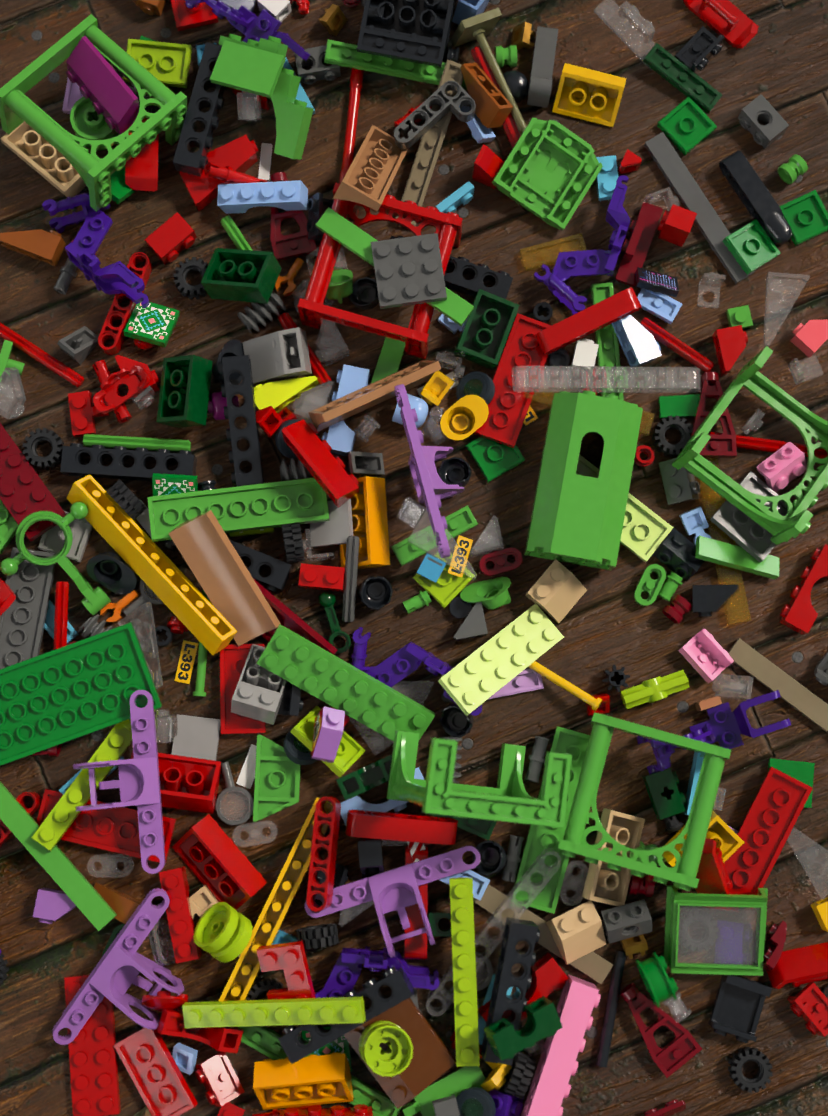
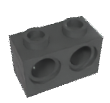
(318, 70)

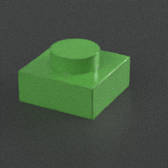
(740, 316)

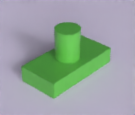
(5, 362)

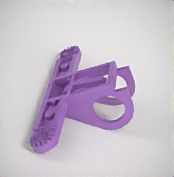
(424, 473)
(137, 782)
(397, 890)
(118, 971)

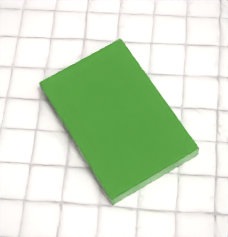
(247, 69)

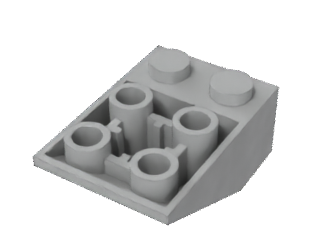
(278, 355)
(258, 690)

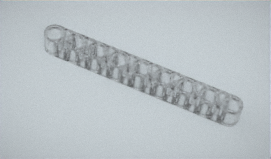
(606, 379)
(498, 921)

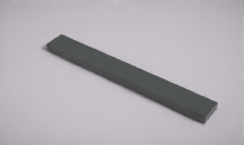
(694, 200)

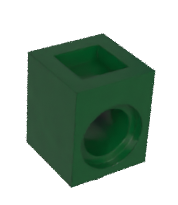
(434, 917)

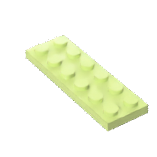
(641, 528)
(500, 659)

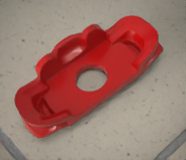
(108, 399)

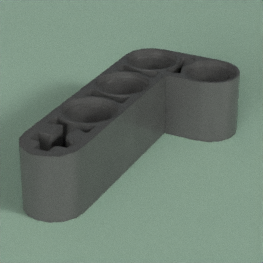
(542, 67)
(431, 117)

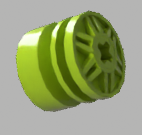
(399, 1050)

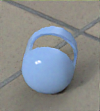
(421, 409)

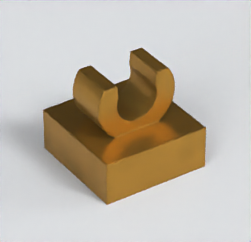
(333, 19)
(522, 35)
(634, 945)

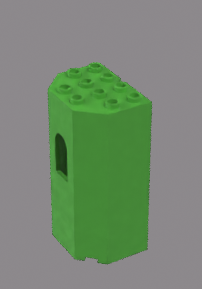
(580, 515)

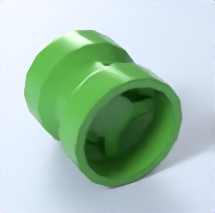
(506, 56)
(789, 171)

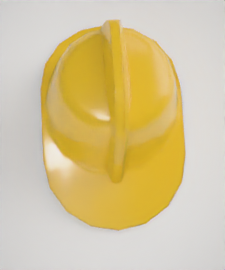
(464, 417)

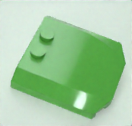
(548, 171)

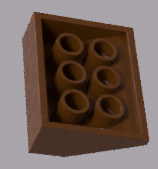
(429, 1053)

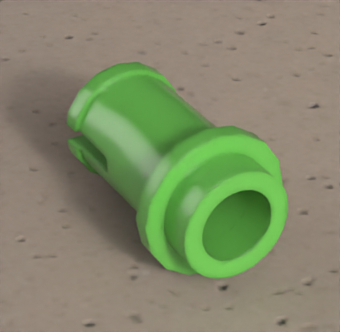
(670, 586)
(417, 601)

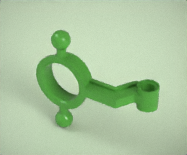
(94, 599)

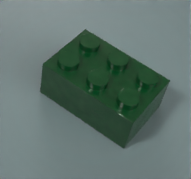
(241, 275)
(486, 329)
(184, 391)

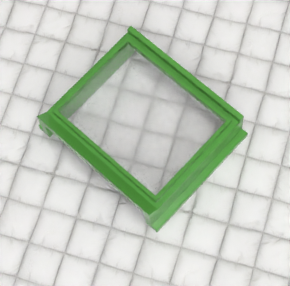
(715, 933)

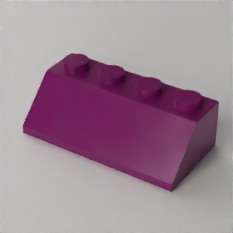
(102, 86)

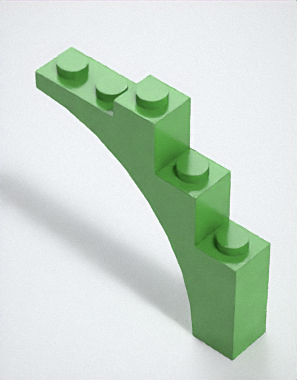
(291, 114)

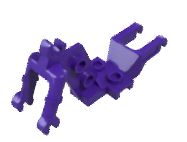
(251, 25)
(81, 252)
(589, 261)
(399, 664)
(722, 727)
(349, 966)

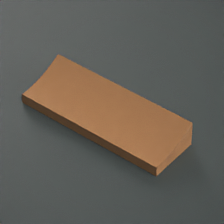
(371, 170)
(372, 394)
(224, 576)

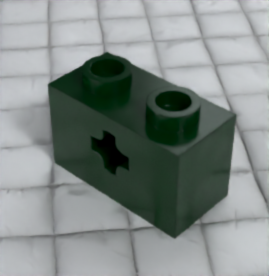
(663, 806)

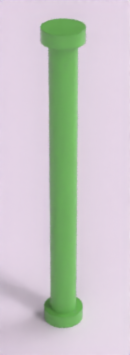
(201, 667)

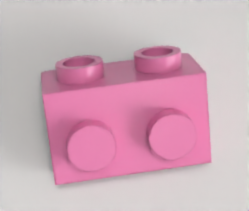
(783, 466)
(706, 655)

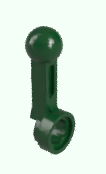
(327, 600)

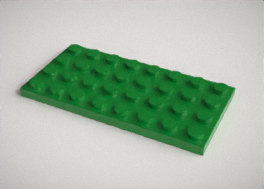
(71, 692)

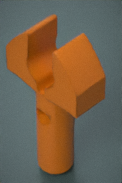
(289, 278)
(118, 607)

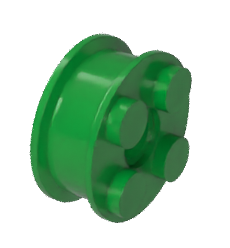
(656, 979)

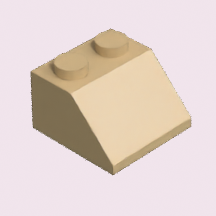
(556, 591)
(577, 932)

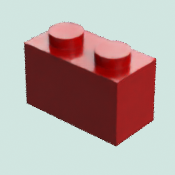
(676, 225)
(171, 238)
(321, 577)

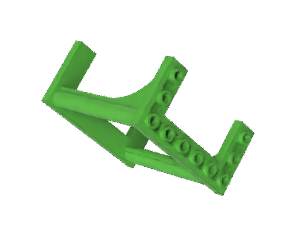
(95, 172)
(797, 516)
(505, 803)
(697, 825)

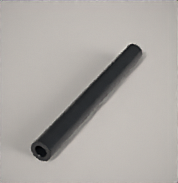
(611, 1008)

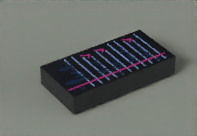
(656, 282)

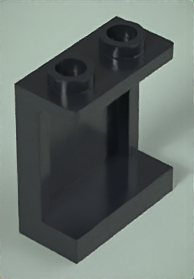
(738, 1007)

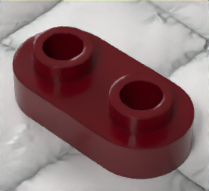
(500, 561)

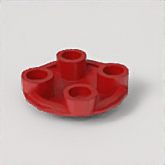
(164, 1001)

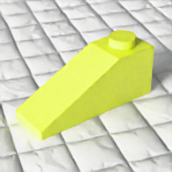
(283, 392)

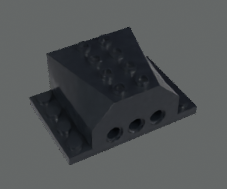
(407, 29)

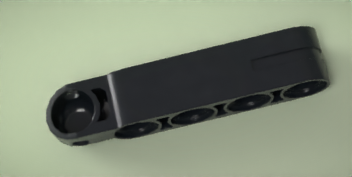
(755, 197)

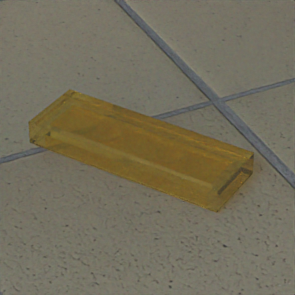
(547, 253)

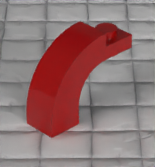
(220, 1038)

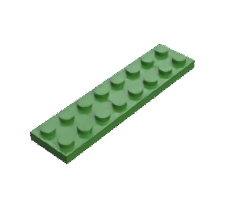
(241, 507)
(342, 685)
(546, 837)

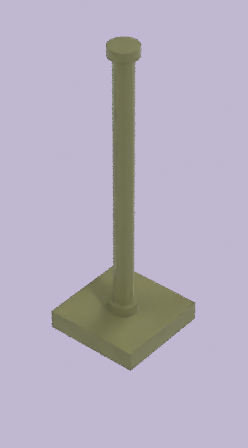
(477, 28)

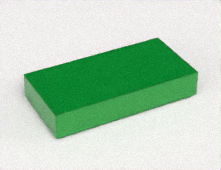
(678, 405)

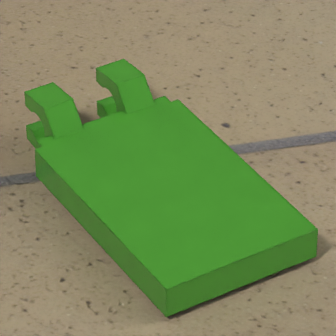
(448, 1085)

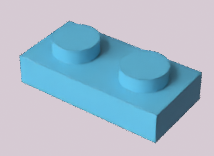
(607, 177)
(460, 196)

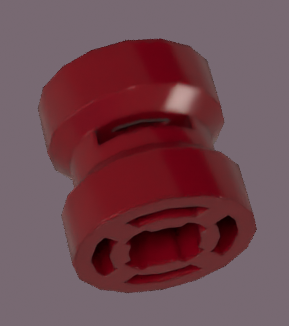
(678, 607)
(642, 885)

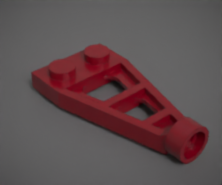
(289, 245)
(718, 445)
(674, 1053)

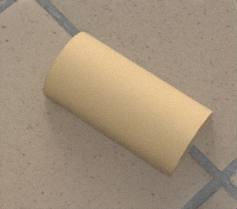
(44, 159)
(604, 883)

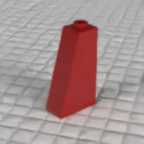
(238, 154)

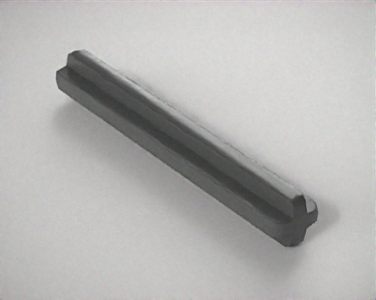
(350, 578)

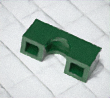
(365, 778)
(540, 1024)

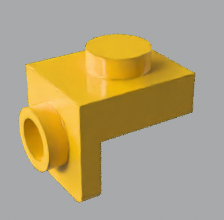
(436, 388)
(496, 1076)

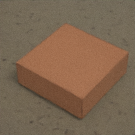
(708, 703)

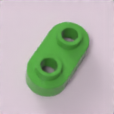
(650, 586)

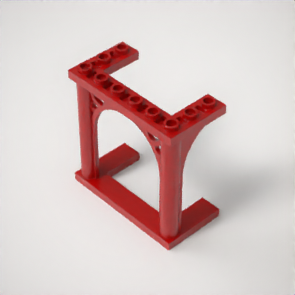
(312, 307)

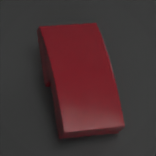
(776, 939)

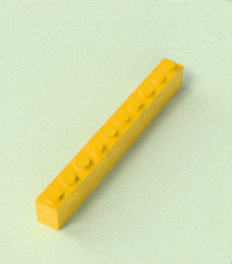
(152, 565)
(274, 910)

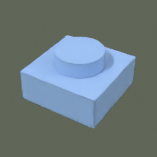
(185, 1058)

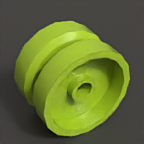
(223, 932)

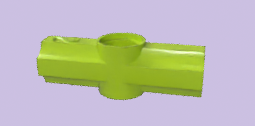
(654, 689)

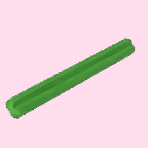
(109, 441)

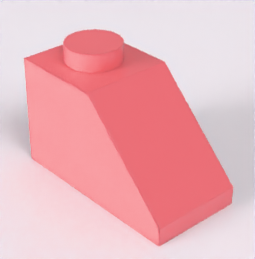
(810, 336)

